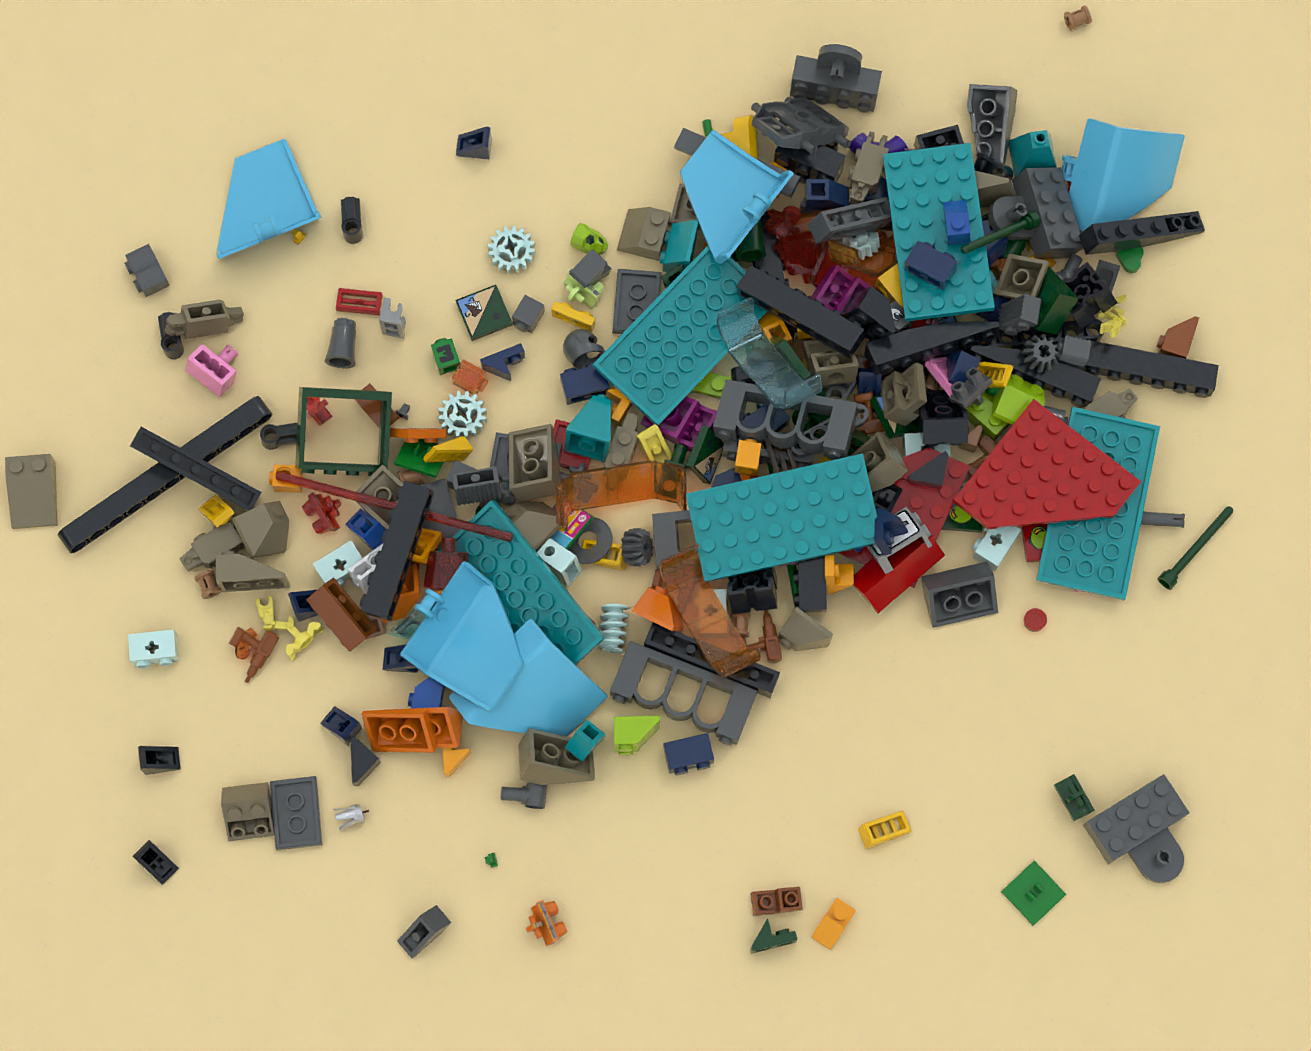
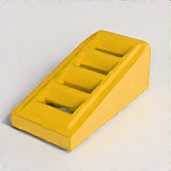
(994, 368)
(449, 451)
(604, 562)
(867, 837)

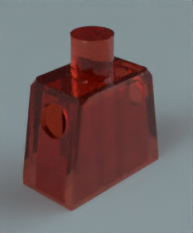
(799, 254)
(443, 564)

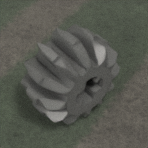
(1033, 353)
(636, 547)

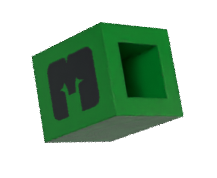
(445, 355)

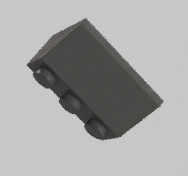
(960, 594)

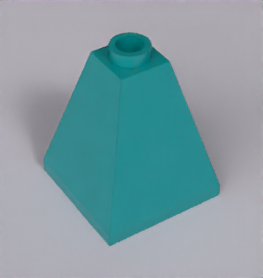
(1032, 151)
(591, 430)

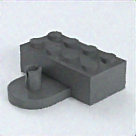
(836, 79)
(1047, 195)
(1141, 829)

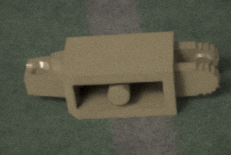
(868, 169)
(203, 319)
(1114, 403)
(623, 443)
(211, 544)

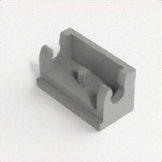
(392, 322)

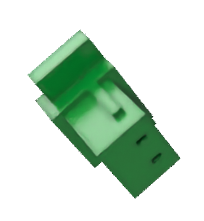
(491, 860)

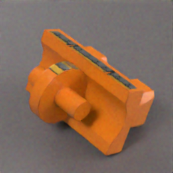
(542, 923)

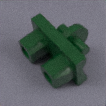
(1074, 797)

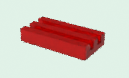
(357, 309)

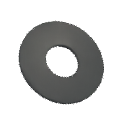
(603, 544)

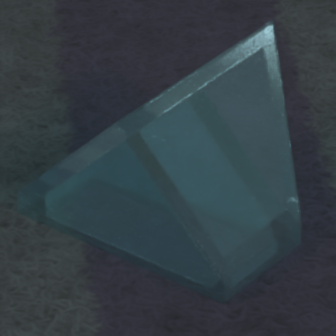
(408, 625)

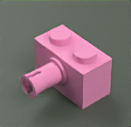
(212, 369)

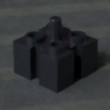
(1092, 295)
(753, 591)

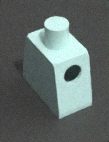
(560, 561)

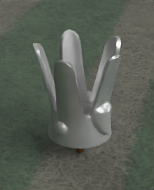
(353, 812)

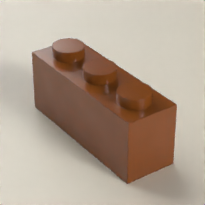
(341, 614)

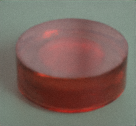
(1035, 619)

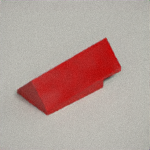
(907, 565)

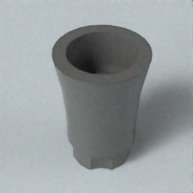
(342, 344)

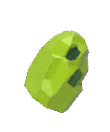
(588, 239)

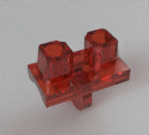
(782, 222)
(317, 410)
(327, 511)

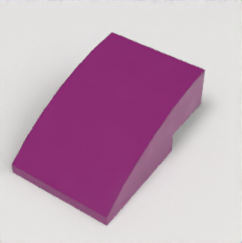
(838, 288)
(684, 422)

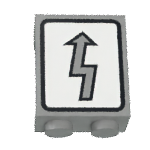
(915, 531)

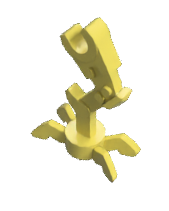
(1115, 322)
(302, 639)

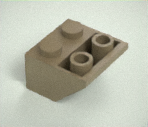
(247, 811)

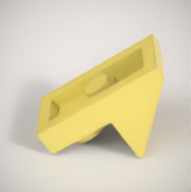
(653, 445)

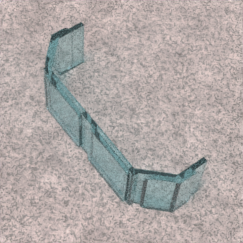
(761, 359)

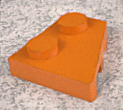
(413, 434)

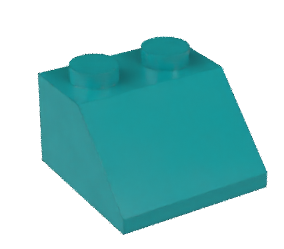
(680, 245)

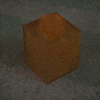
(470, 378)

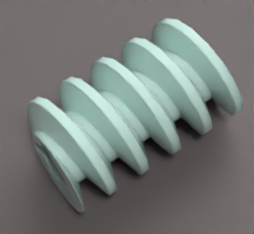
(612, 627)

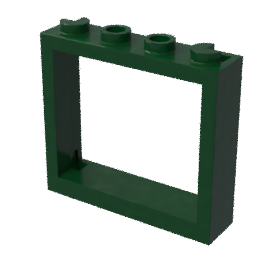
(350, 468)

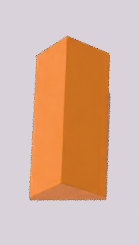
(413, 729)

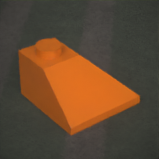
(409, 594)
(659, 608)

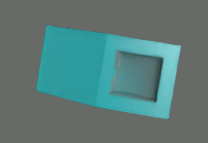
(585, 740)

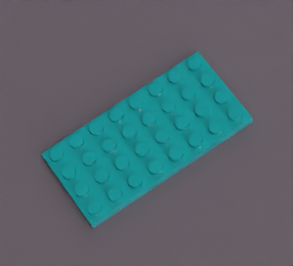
(916, 192)
(674, 338)
(783, 517)
(1100, 552)
(528, 585)

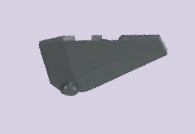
(992, 118)

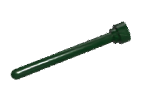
(1028, 221)
(1169, 578)

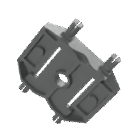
(809, 122)

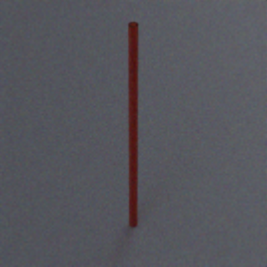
(386, 504)

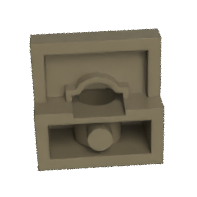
(829, 363)
(904, 394)

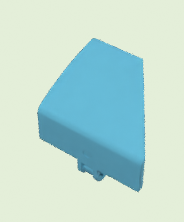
(1119, 171)
(728, 192)
(264, 199)
(466, 639)
(544, 696)

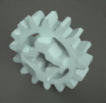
(864, 242)
(520, 247)
(469, 409)

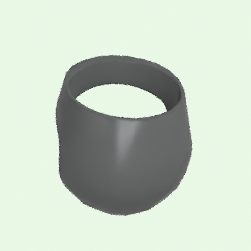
(577, 346)

